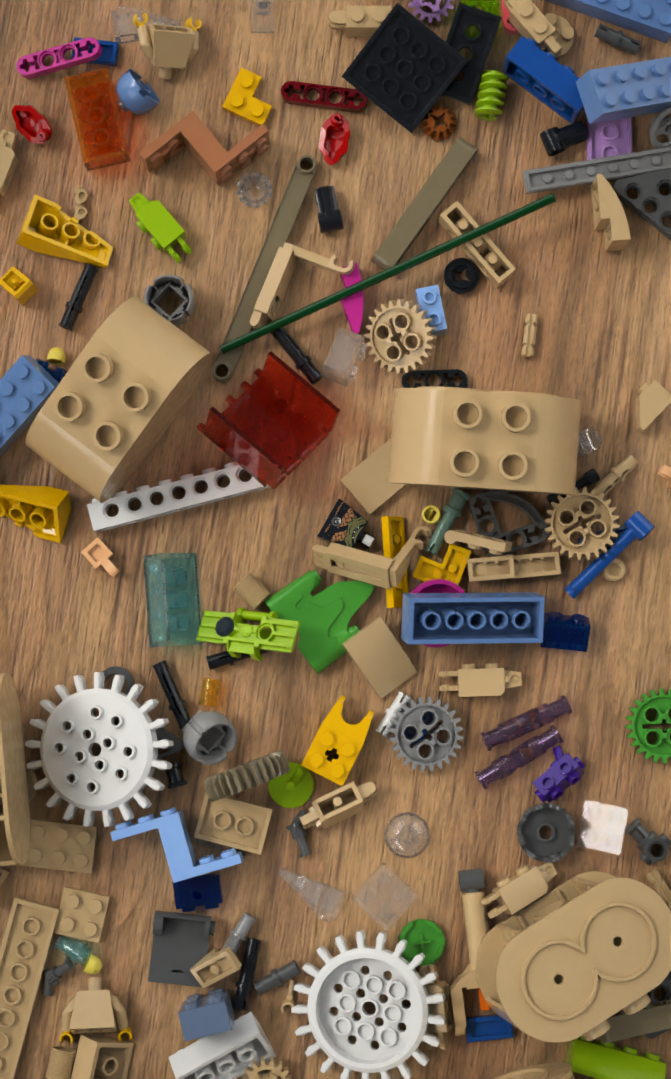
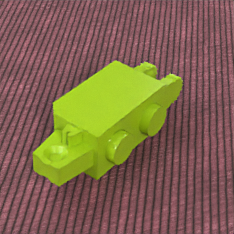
(160, 225)

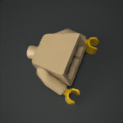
(168, 44)
(94, 1012)

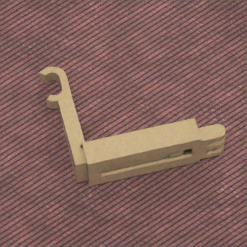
(280, 277)
(369, 566)

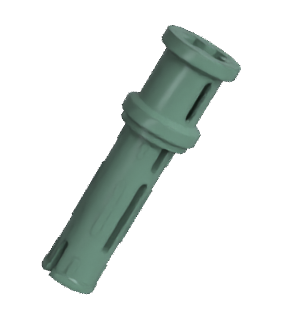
(451, 512)

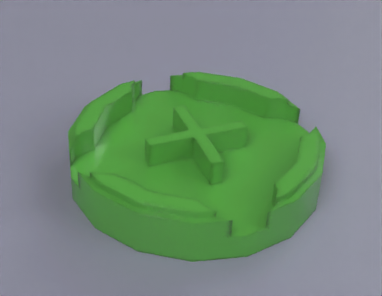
(425, 938)

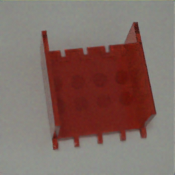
(272, 423)

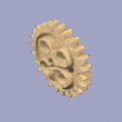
(416, 326)
(591, 543)

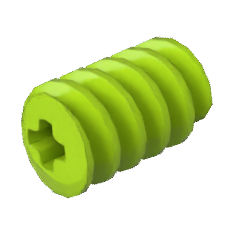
(489, 95)

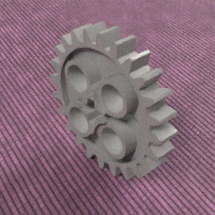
(437, 750)

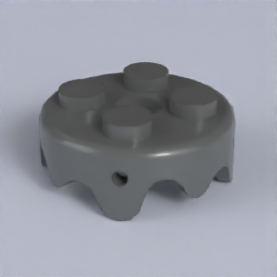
(562, 834)

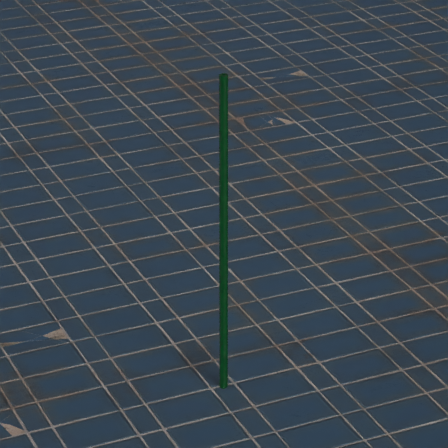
(390, 272)

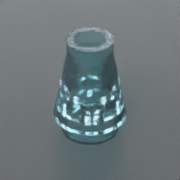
(76, 951)

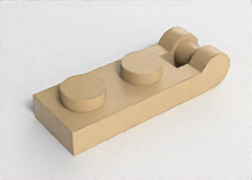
(476, 541)

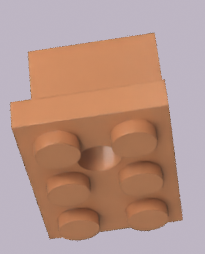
(205, 148)

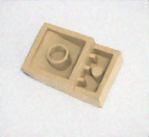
(609, 215)
(379, 657)

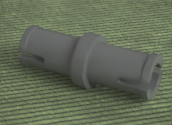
(617, 39)
(277, 977)

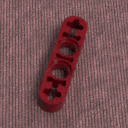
(324, 93)

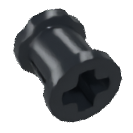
(175, 776)

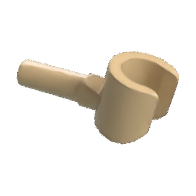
(289, 997)

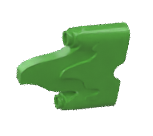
(322, 616)

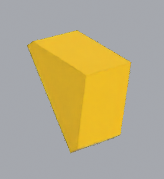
(18, 285)

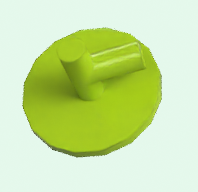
(293, 787)

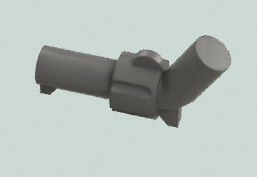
(298, 834)
(54, 975)

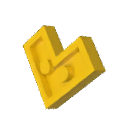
(242, 101)
(450, 569)

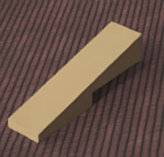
(514, 566)

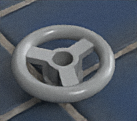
(661, 125)

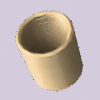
(252, 591)
(61, 1063)

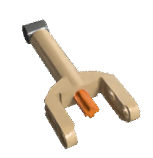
(476, 928)

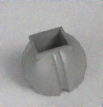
(161, 287)
(216, 740)

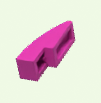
(353, 304)

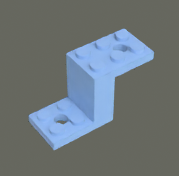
(177, 844)

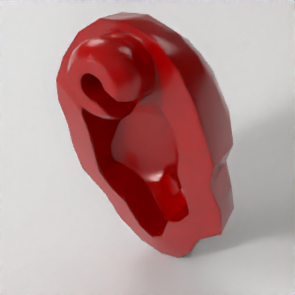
(32, 124)
(334, 138)

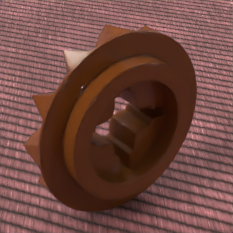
(440, 132)

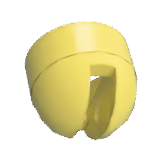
(56, 356)
(427, 513)
(92, 965)

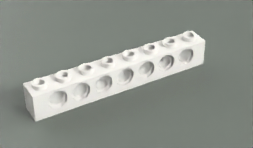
(102, 521)

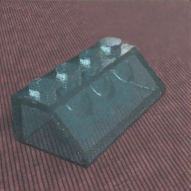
(172, 599)

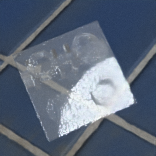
(602, 827)

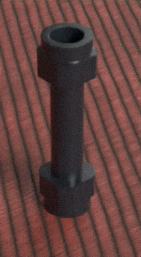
(589, 478)

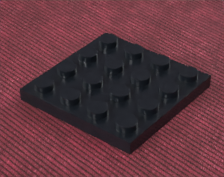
(404, 68)

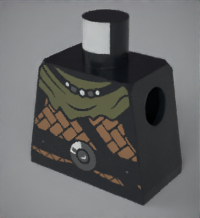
(345, 527)

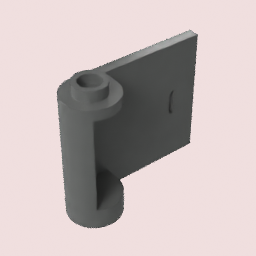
(178, 945)

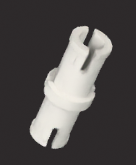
(390, 714)

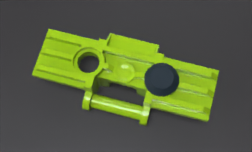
(231, 630)

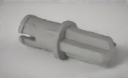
(239, 933)

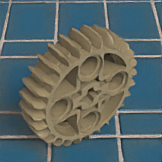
(246, 775)

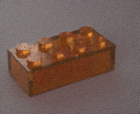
(97, 119)

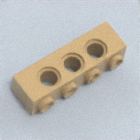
(481, 249)

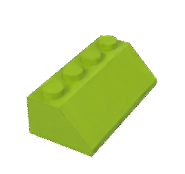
(612, 1062)

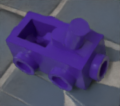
(559, 776)

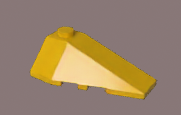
(57, 234)
(37, 508)

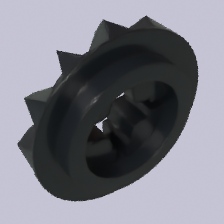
(457, 266)

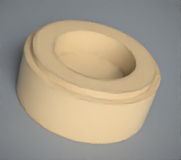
(614, 571)

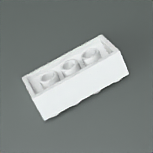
(224, 1053)

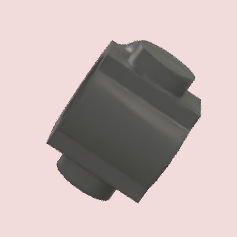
(647, 840)

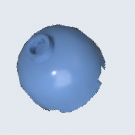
(134, 94)

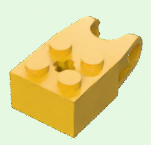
(339, 735)

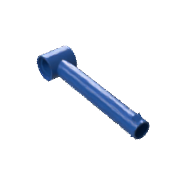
(636, 527)

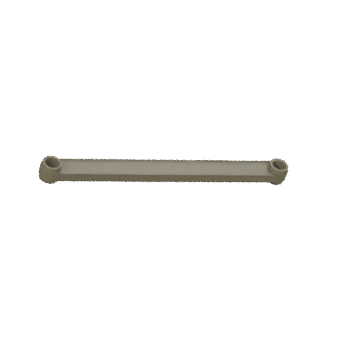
(276, 237)

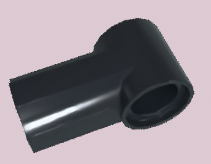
(558, 139)
(329, 215)

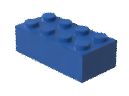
(544, 78)

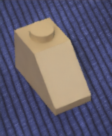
(650, 404)

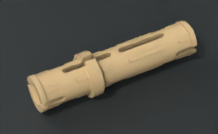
(616, 475)

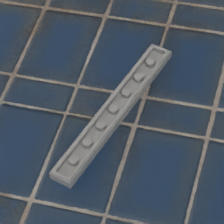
(585, 171)

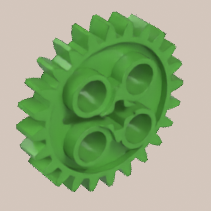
(661, 704)

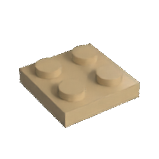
(82, 914)

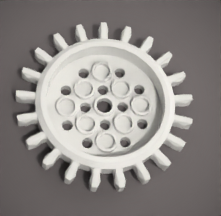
(133, 731)
(334, 1030)

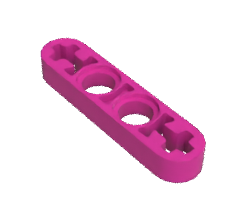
(59, 61)

